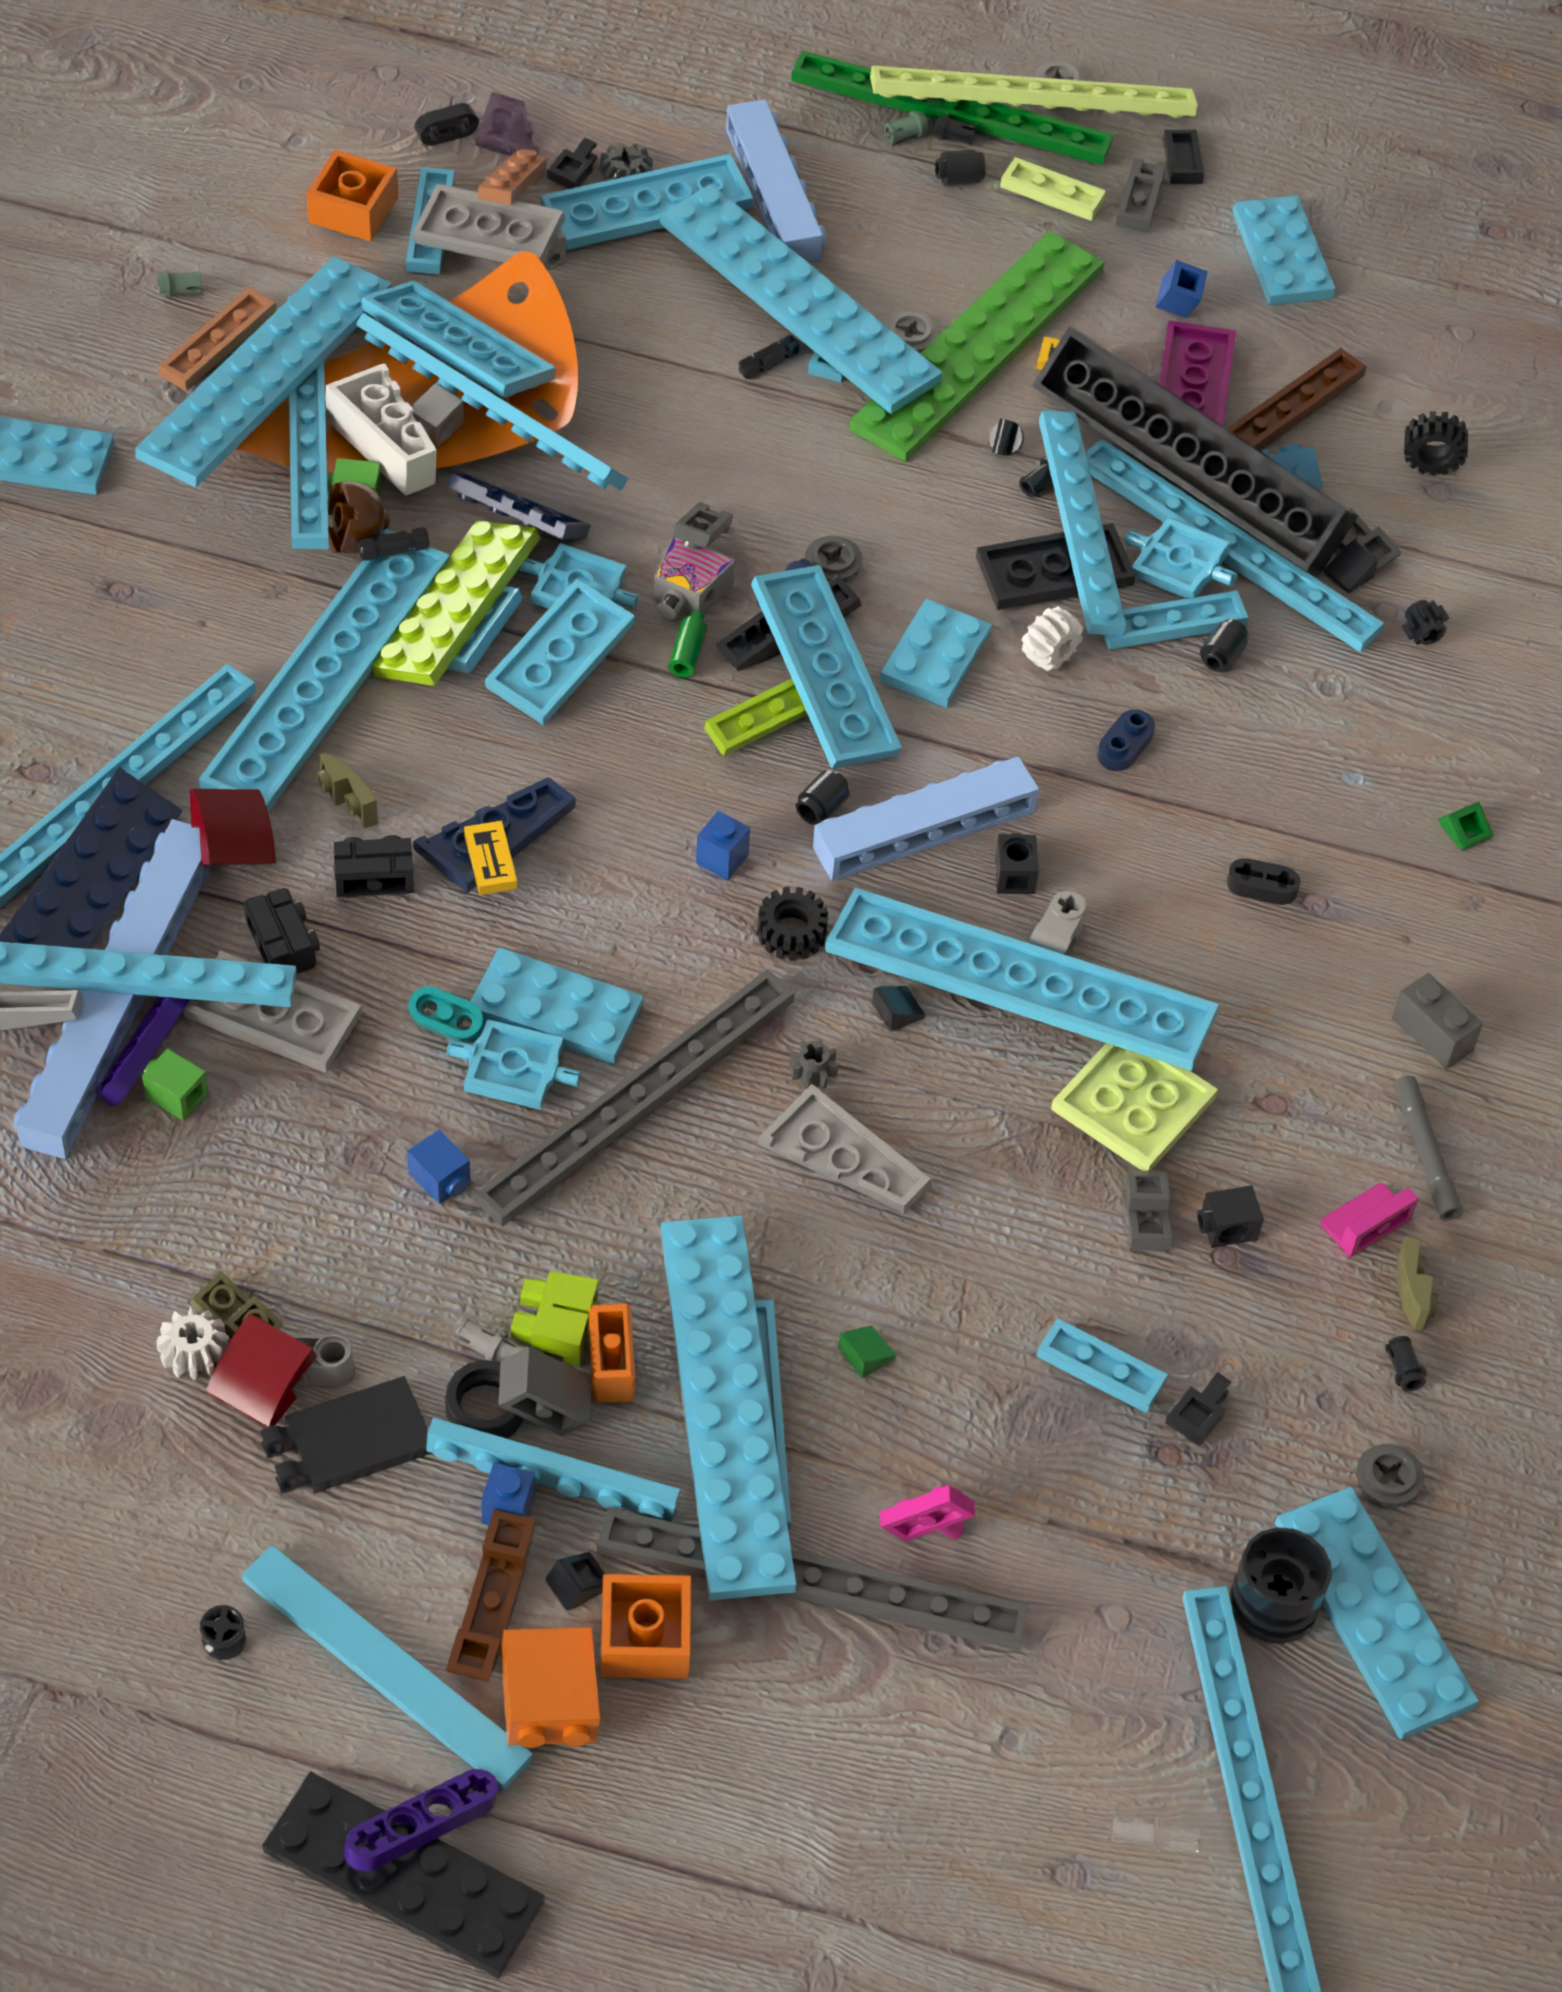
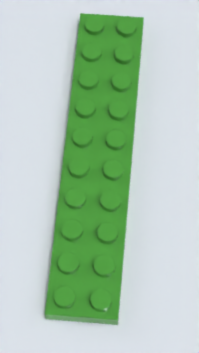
(984, 342)

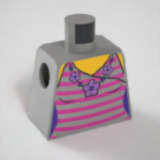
(691, 579)

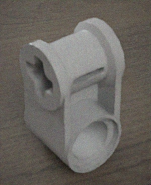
(1060, 923)
(327, 1348)

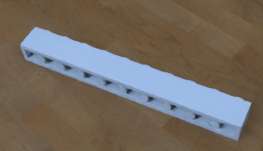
(91, 1044)

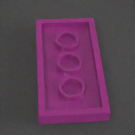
(1198, 365)

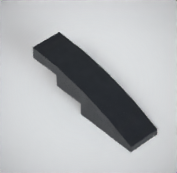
(754, 640)

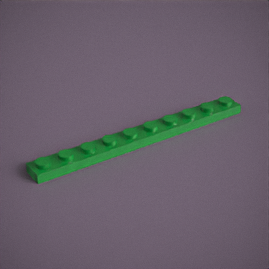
(990, 119)

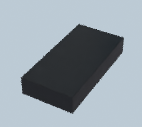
(1183, 157)

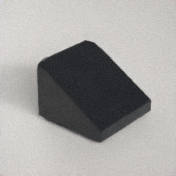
(1352, 566)
(896, 1006)
(576, 1580)

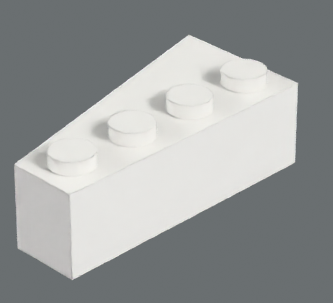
(382, 427)

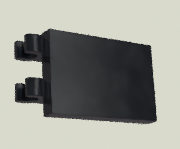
(348, 1437)

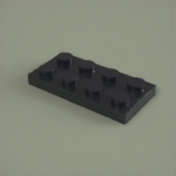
(1042, 568)

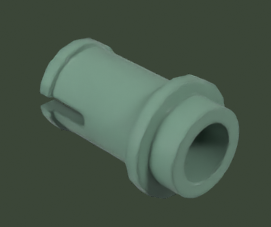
(907, 127)
(179, 283)

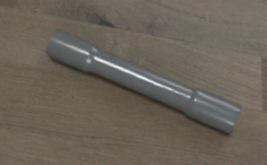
(1441, 1185)

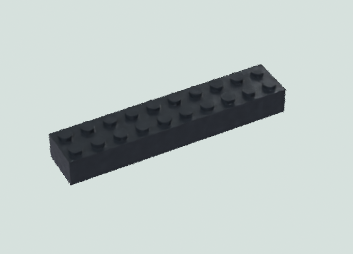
(1195, 451)

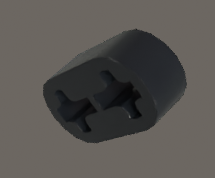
(446, 124)
(1263, 881)

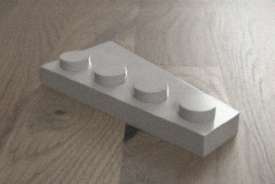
(837, 1145)

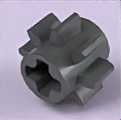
(813, 1064)

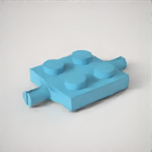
(1180, 558)
(571, 563)
(513, 1064)

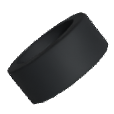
(473, 1375)

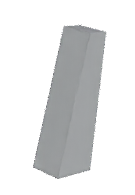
(38, 1008)

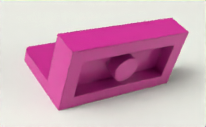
(1369, 1217)

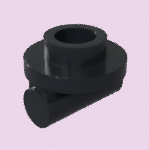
(1006, 437)

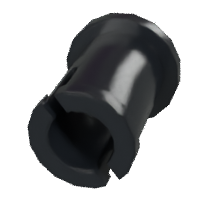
(954, 129)
(1036, 479)
(1405, 1363)

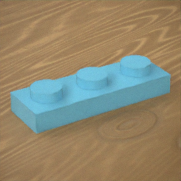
(487, 630)
(1102, 1365)

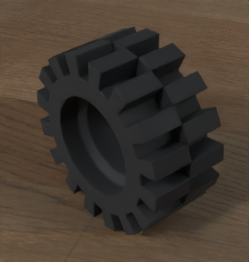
(1436, 429)
(797, 906)

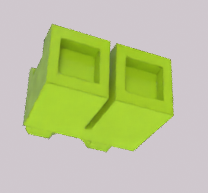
(561, 1315)

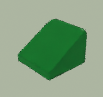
(1467, 825)
(865, 1350)

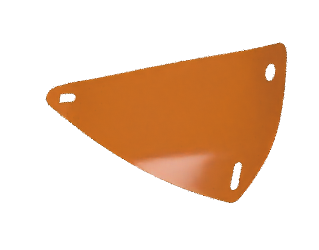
(535, 324)

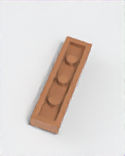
(512, 177)
(217, 339)

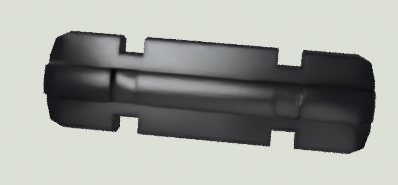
(768, 356)
(393, 543)

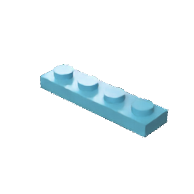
(422, 257)
(1178, 619)

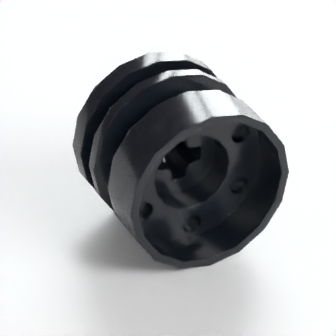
(1280, 1585)

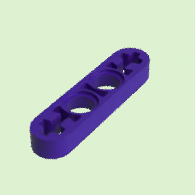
(140, 1049)
(417, 1814)

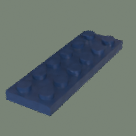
(93, 867)

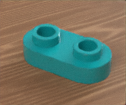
(449, 1014)

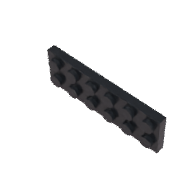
(427, 1891)

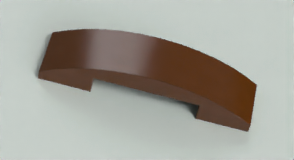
(492, 1596)

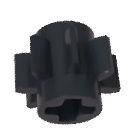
(1425, 622)

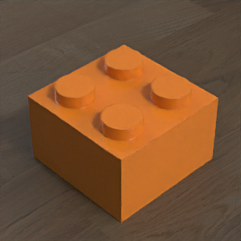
(352, 195)
(646, 1626)

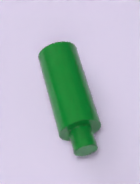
(688, 645)

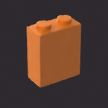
(550, 1686)

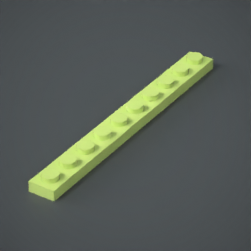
(1033, 90)

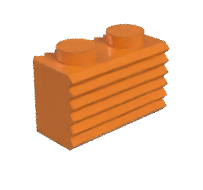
(611, 1353)

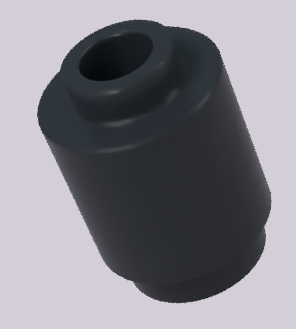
(960, 167)
(1224, 645)
(822, 797)

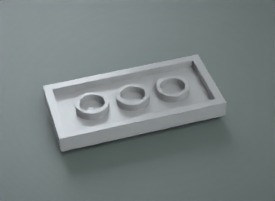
(486, 229)
(305, 1032)

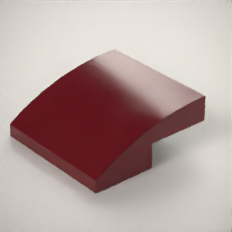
(232, 826)
(260, 1371)

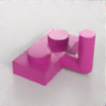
(939, 1510)

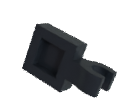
(573, 168)
(1199, 1412)

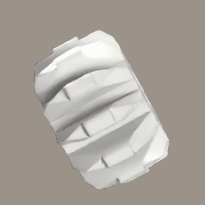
(1052, 638)
(177, 1338)

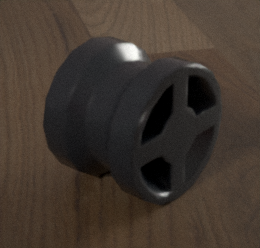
(217, 1623)

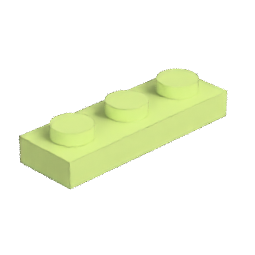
(1053, 188)

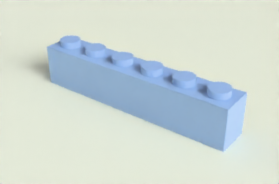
(774, 178)
(925, 818)

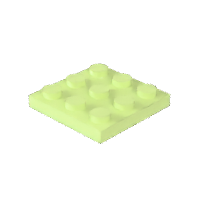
(1134, 1103)

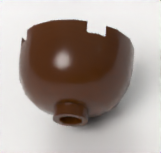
(356, 515)

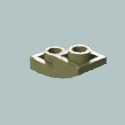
(347, 787)
(1413, 1285)
(231, 1304)

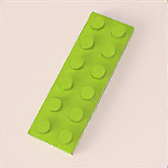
(455, 602)

